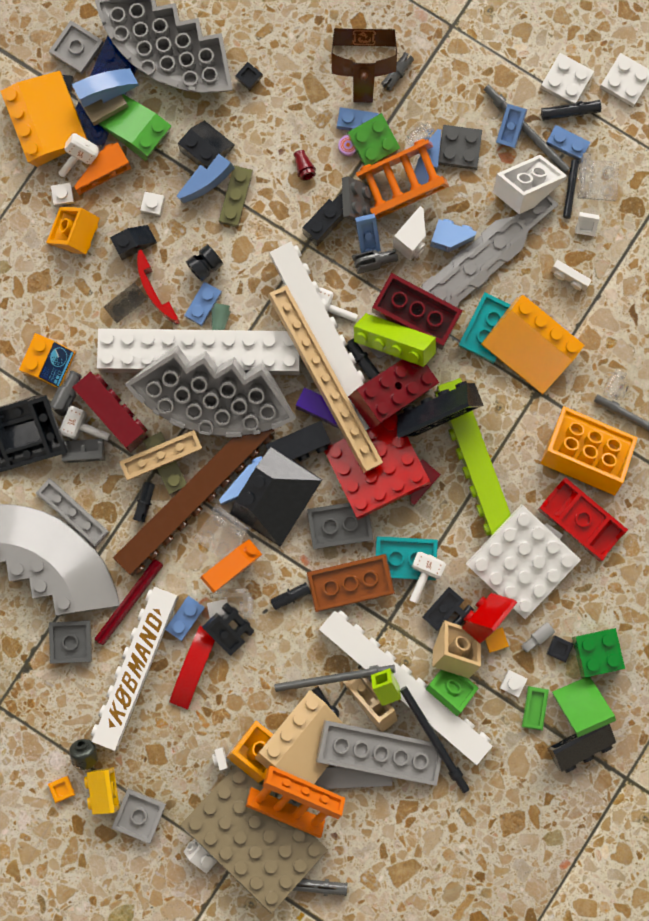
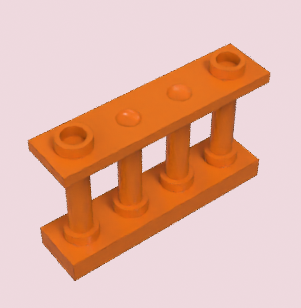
(417, 191)
(300, 791)

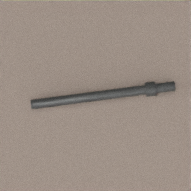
(500, 102)
(614, 407)
(332, 678)

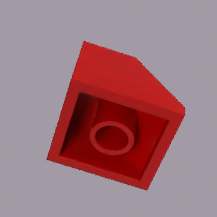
(487, 616)

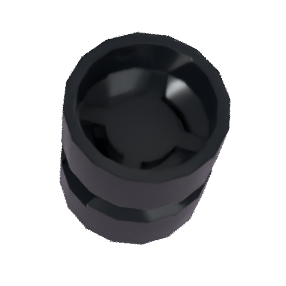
(204, 262)

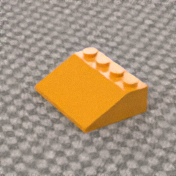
(42, 116)
(532, 344)
(589, 451)

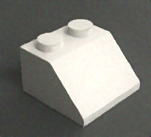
(411, 236)

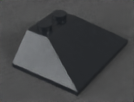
(28, 433)
(275, 496)

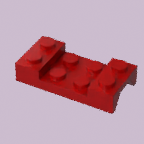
(582, 519)

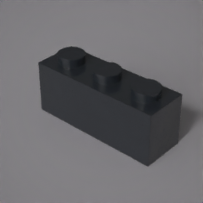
(303, 442)

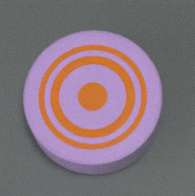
(346, 147)

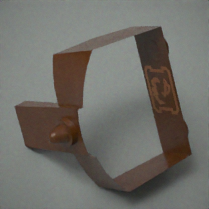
(363, 73)

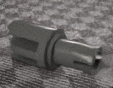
(373, 260)
(65, 394)

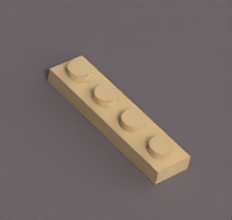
(160, 455)

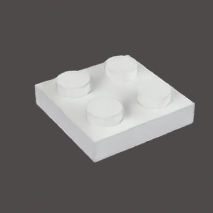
(567, 79)
(626, 80)

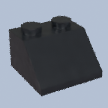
(203, 144)

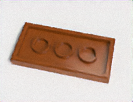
(351, 583)

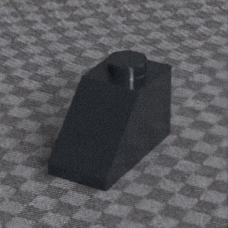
(132, 240)

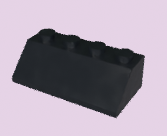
(438, 410)

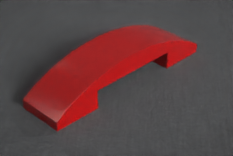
(144, 269)
(192, 669)

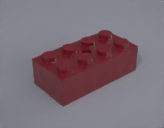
(401, 298)
(392, 391)
(107, 407)

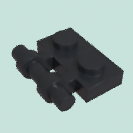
(444, 608)
(223, 633)

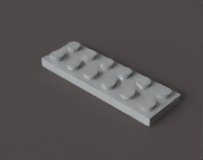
(379, 753)

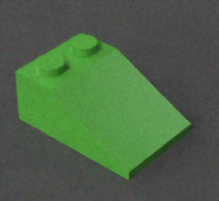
(137, 128)

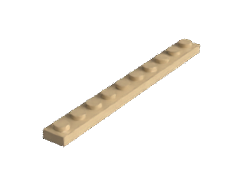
(325, 379)

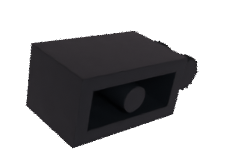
(324, 220)

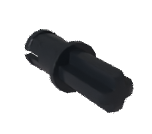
(144, 502)
(290, 596)

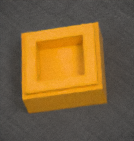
(496, 640)
(61, 789)

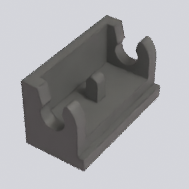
(84, 451)

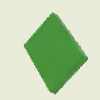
(584, 706)

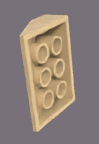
(297, 740)

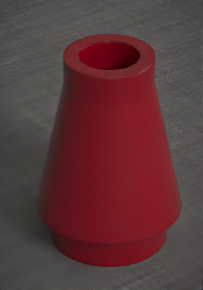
(304, 166)

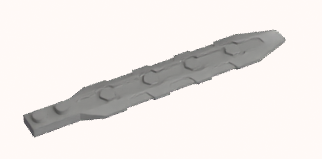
(483, 257)

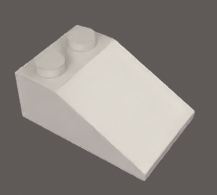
(527, 183)

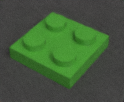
(373, 140)
(452, 690)

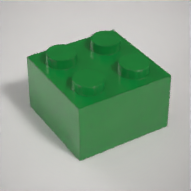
(598, 652)

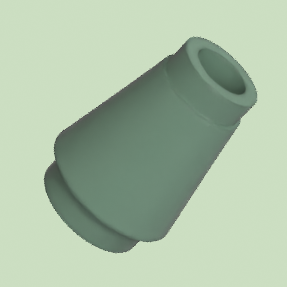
(220, 316)

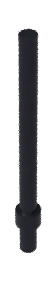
(454, 772)

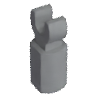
(538, 637)

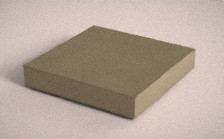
(101, 111)

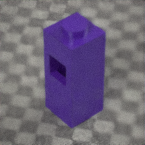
(314, 405)

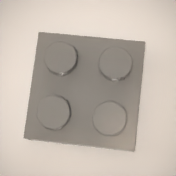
(76, 47)
(139, 815)

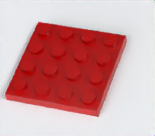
(392, 480)

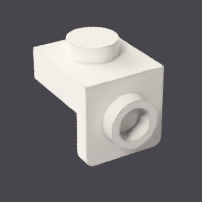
(199, 856)

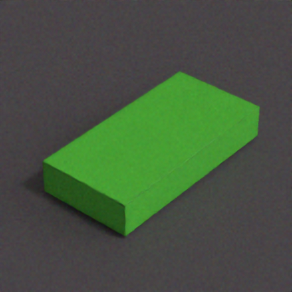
(535, 708)

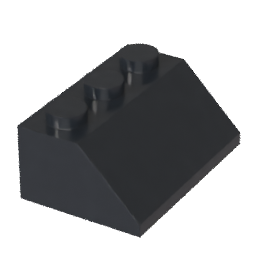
(577, 749)

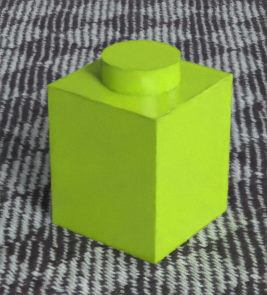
(386, 687)

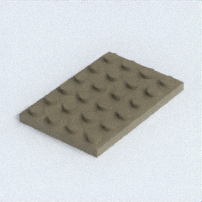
(249, 845)

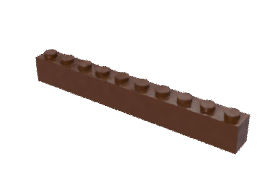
(189, 501)

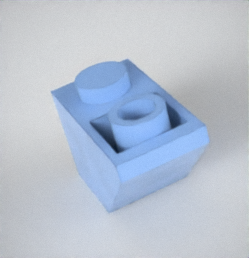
(451, 236)

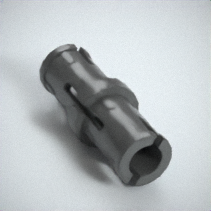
(401, 66)

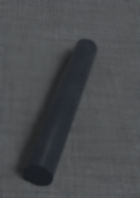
(570, 189)

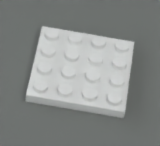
(523, 561)

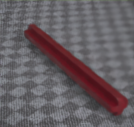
(128, 602)

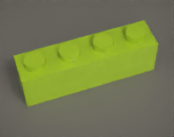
(395, 339)

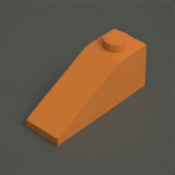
(107, 165)
(231, 566)

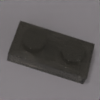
(125, 302)

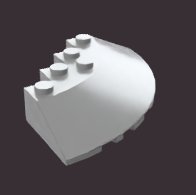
(165, 46)
(211, 397)
(54, 561)

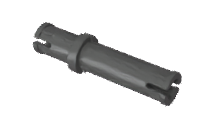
(341, 888)

